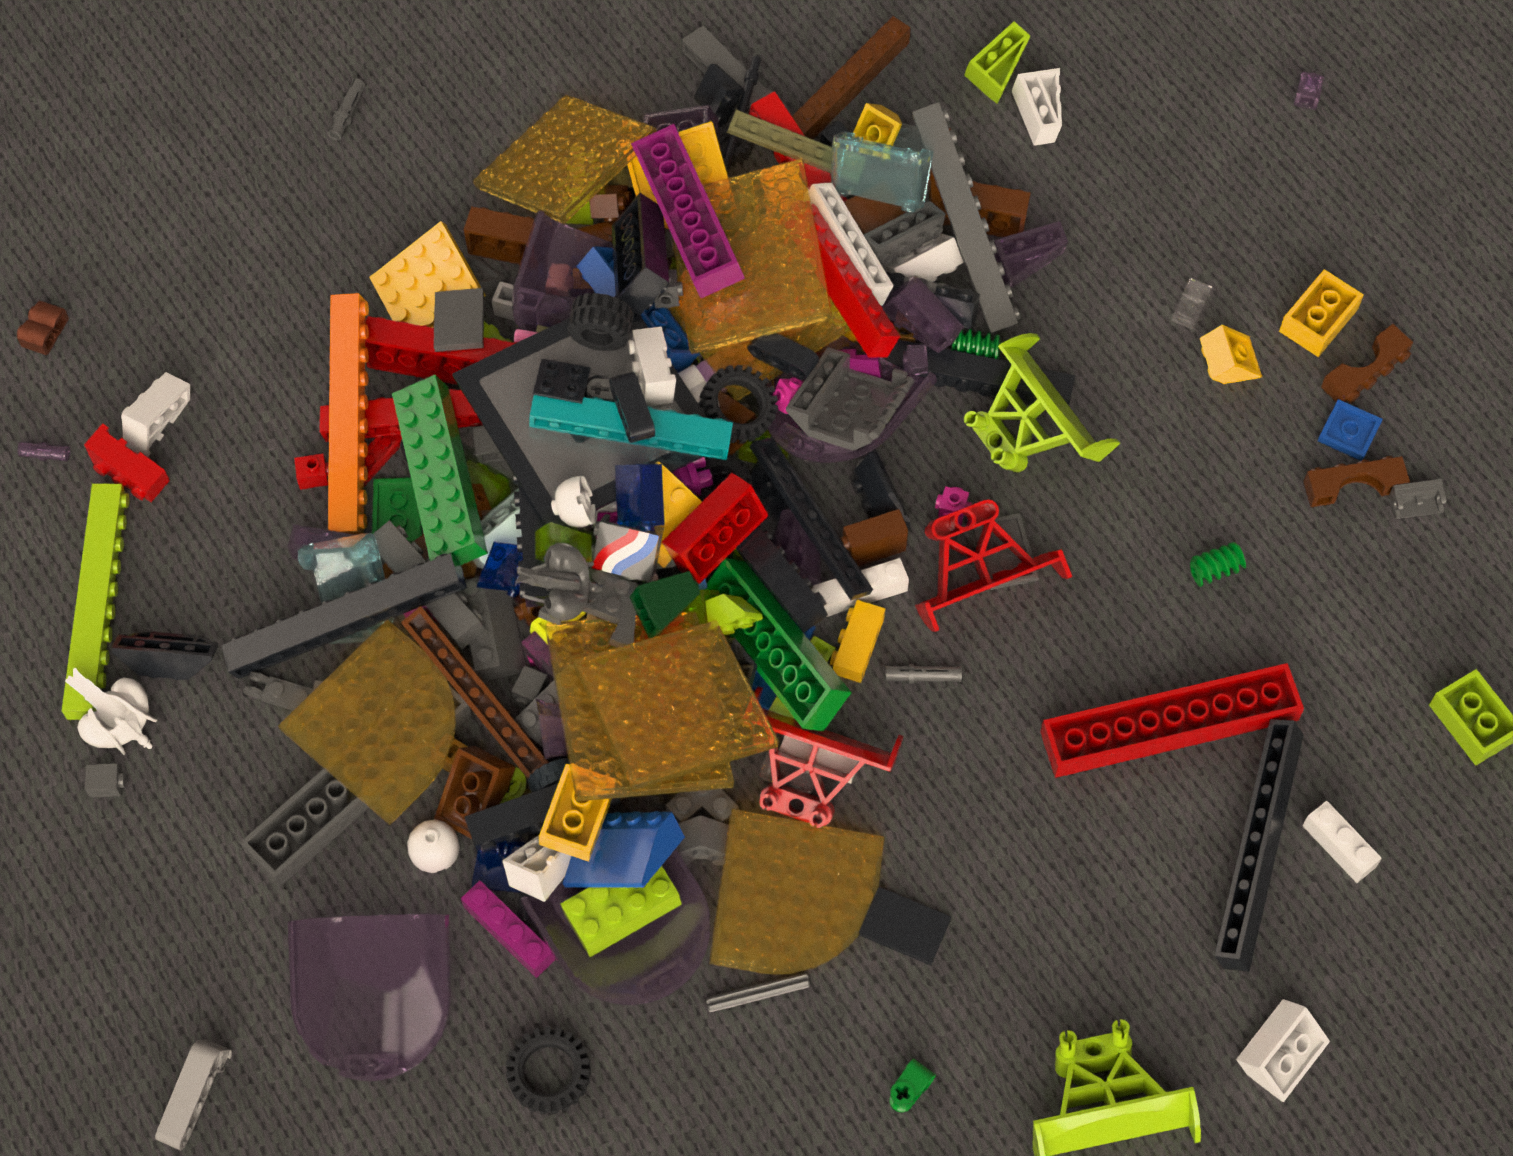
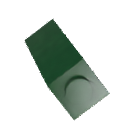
(663, 601)

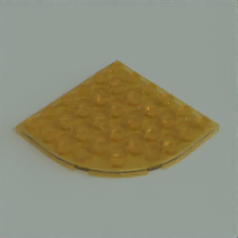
(379, 722)
(791, 893)

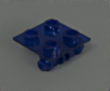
(501, 569)
(490, 866)

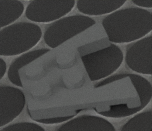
(611, 605)

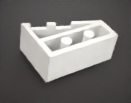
(1039, 104)
(652, 365)

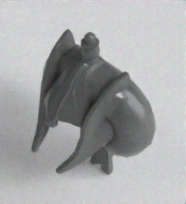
(566, 577)

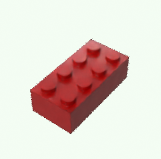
(715, 527)

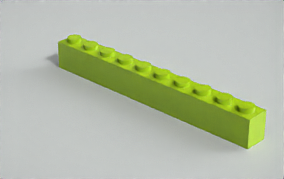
(96, 593)

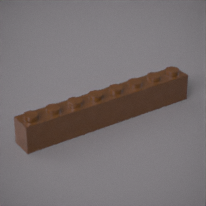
(852, 77)
(474, 691)

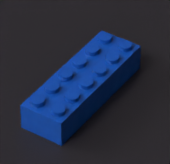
(598, 271)

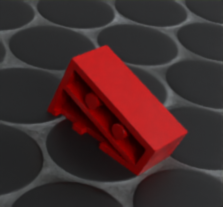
(124, 465)

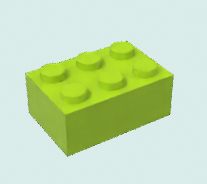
(1474, 716)

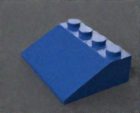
(627, 851)

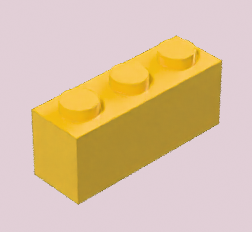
(857, 640)

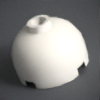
(574, 503)
(433, 846)

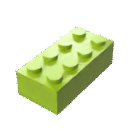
(610, 914)

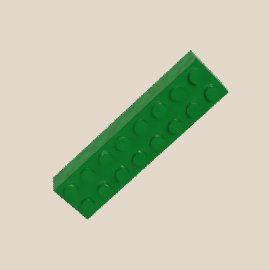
(439, 471)
(782, 651)

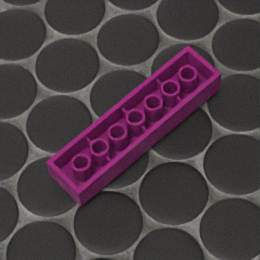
(687, 211)

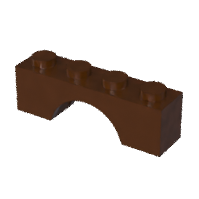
(1347, 381)
(1324, 484)

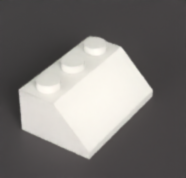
(929, 260)
(1283, 1049)

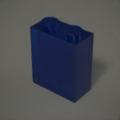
(639, 496)

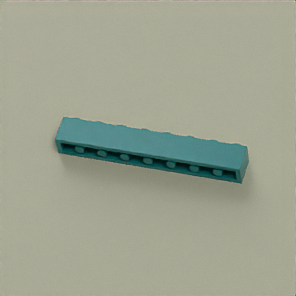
(601, 420)

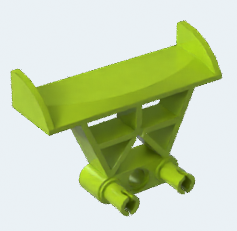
(1012, 453)
(1114, 1121)

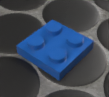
(1350, 430)

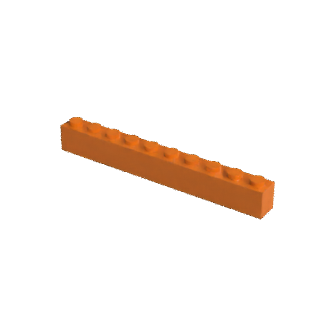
(347, 414)

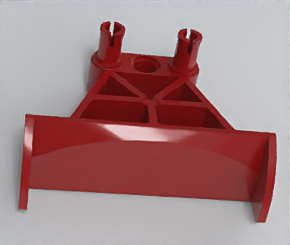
(978, 514)
(816, 809)

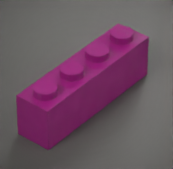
(508, 929)

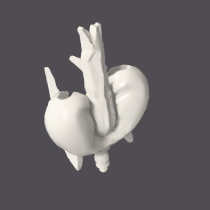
(118, 714)

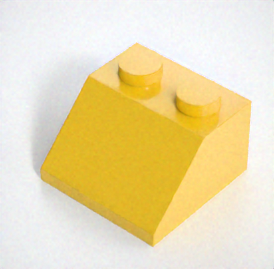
(1229, 355)

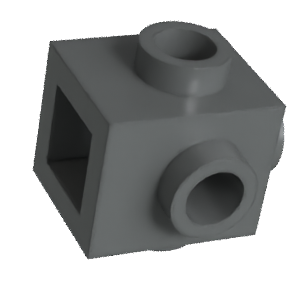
(670, 297)

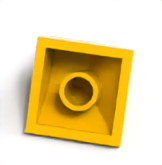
(878, 124)

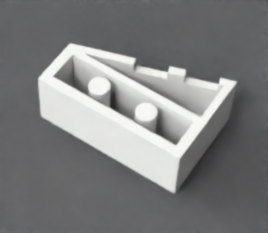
(152, 411)
(536, 869)

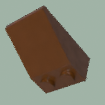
(473, 785)

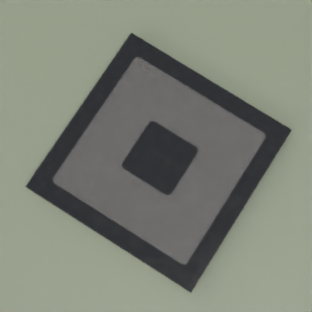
(542, 459)

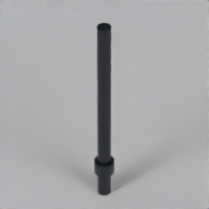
(750, 79)

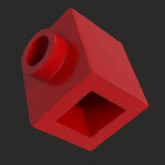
(312, 471)

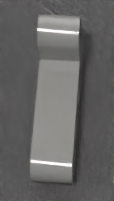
(190, 1092)

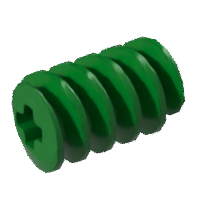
(977, 345)
(1216, 562)

